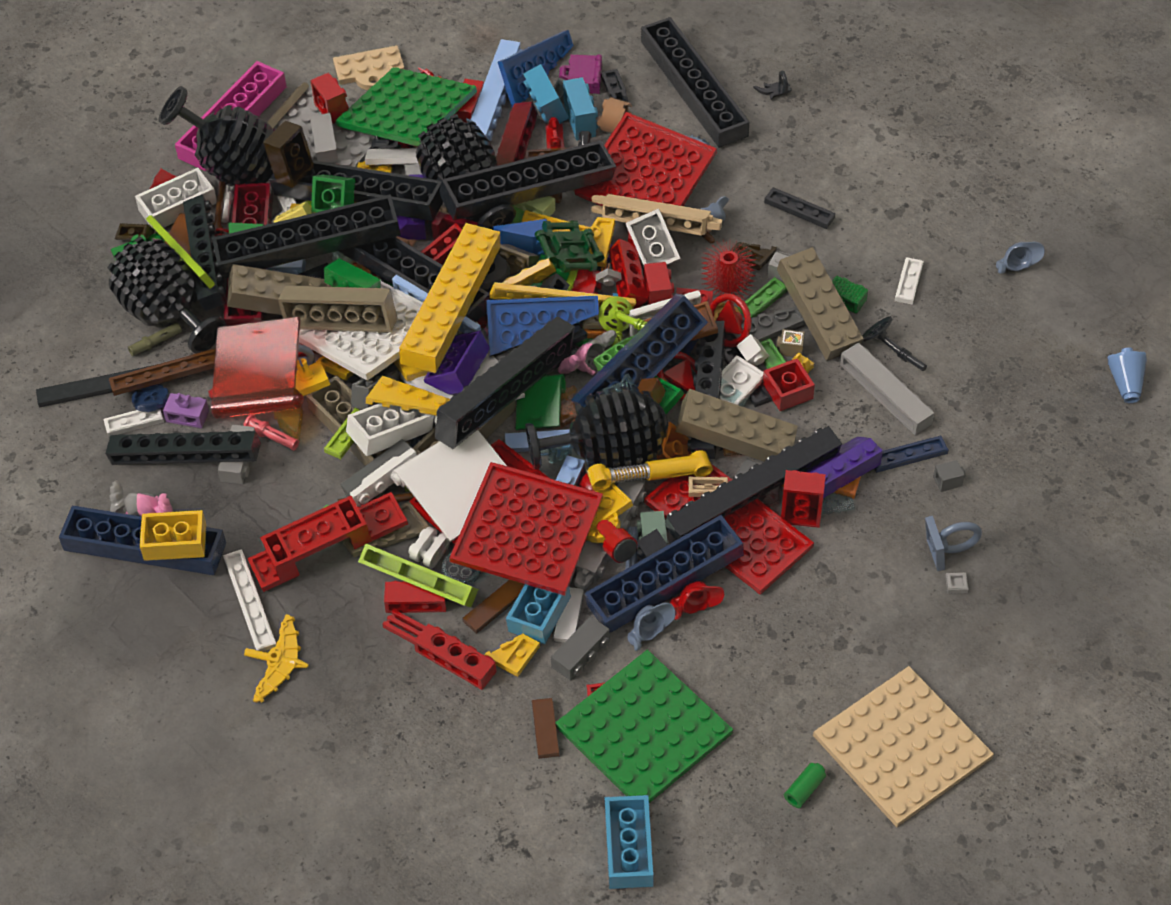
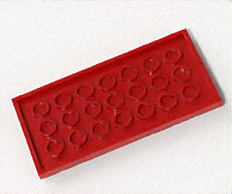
(768, 540)

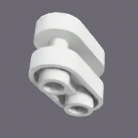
(429, 547)

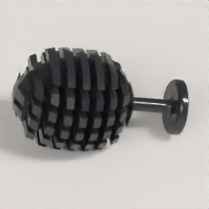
(227, 142)
(459, 149)
(159, 288)
(609, 430)

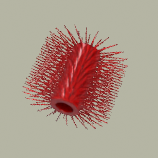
(728, 271)

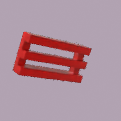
(396, 618)

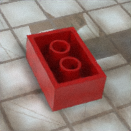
(803, 498)

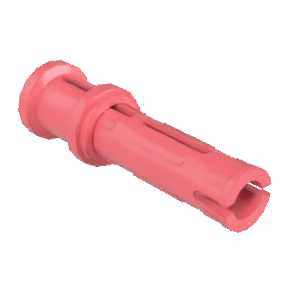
(264, 429)

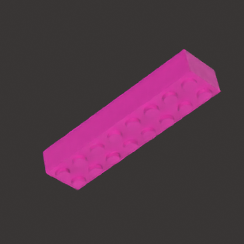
(253, 92)

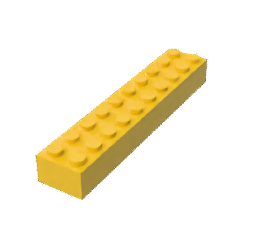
(449, 298)

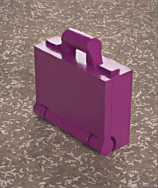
(587, 67)

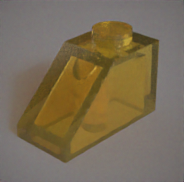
(290, 421)

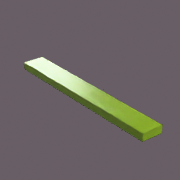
(183, 254)

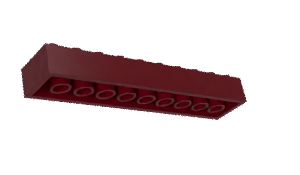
(251, 206)

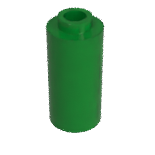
(805, 784)

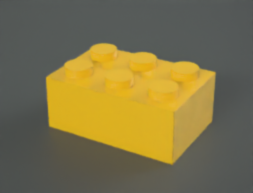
(173, 535)

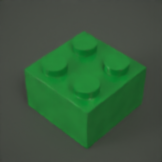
(331, 192)

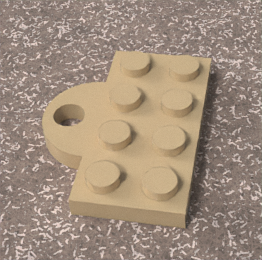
(367, 66)

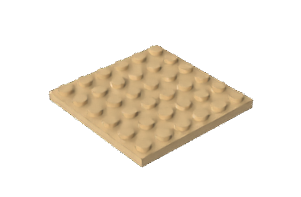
(903, 746)

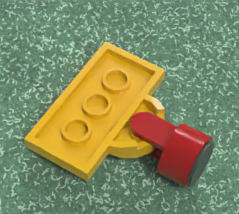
(606, 526)

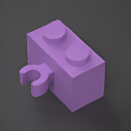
(186, 410)

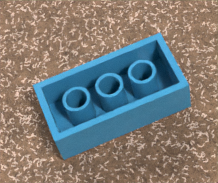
(628, 842)

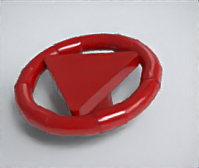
(732, 318)
(680, 374)

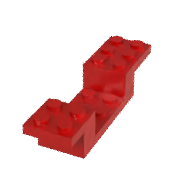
(322, 530)

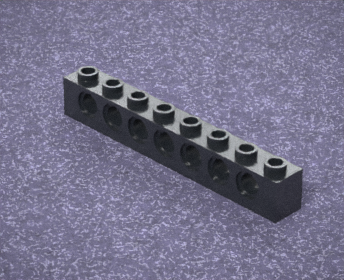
(200, 234)
(712, 380)
(183, 448)

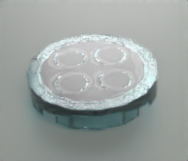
(459, 572)

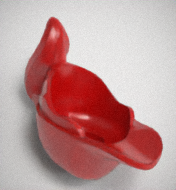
(697, 597)

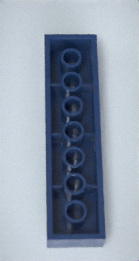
(650, 348)
(118, 538)
(664, 573)

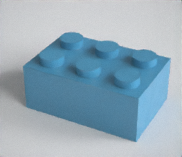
(545, 94)
(580, 107)
(536, 612)

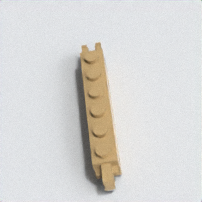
(676, 217)

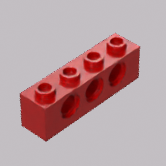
(627, 262)
(477, 675)

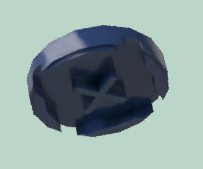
(150, 398)

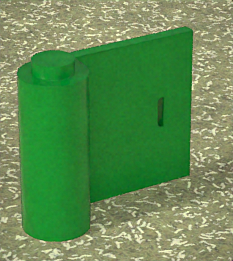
(541, 403)

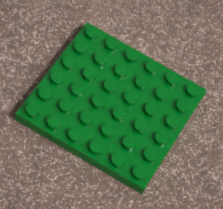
(405, 105)
(644, 728)

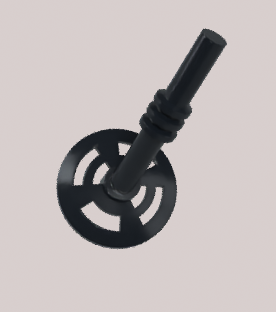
(879, 332)

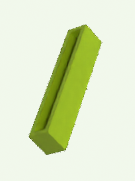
(418, 575)

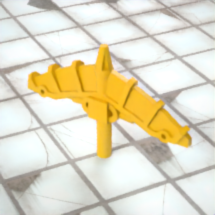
(280, 660)

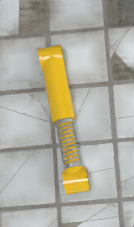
(695, 464)

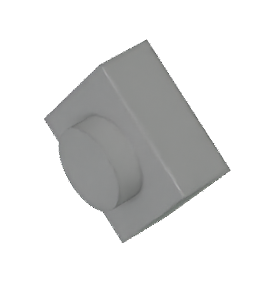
(608, 277)

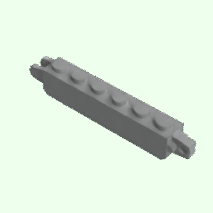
(593, 557)

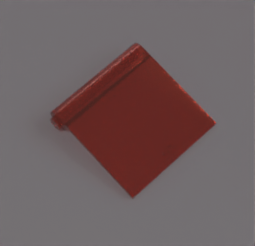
(256, 368)

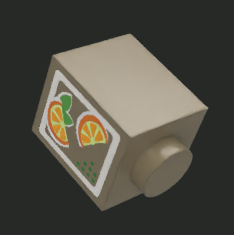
(790, 342)

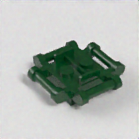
(569, 248)

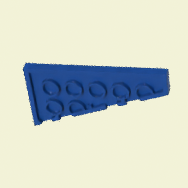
(545, 53)
(518, 319)

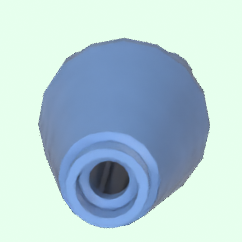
(1128, 372)

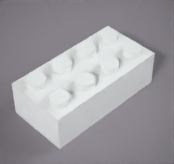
(167, 199)
(383, 427)

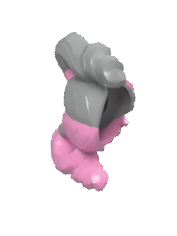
(587, 353)
(137, 503)

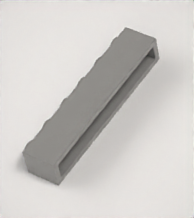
(887, 388)

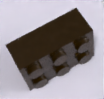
(288, 154)

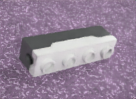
(377, 474)

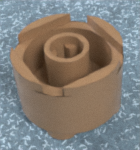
(612, 114)

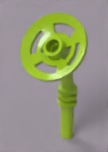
(618, 315)

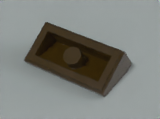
(127, 231)

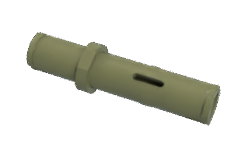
(154, 339)

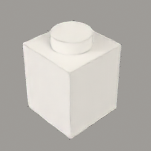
(753, 350)

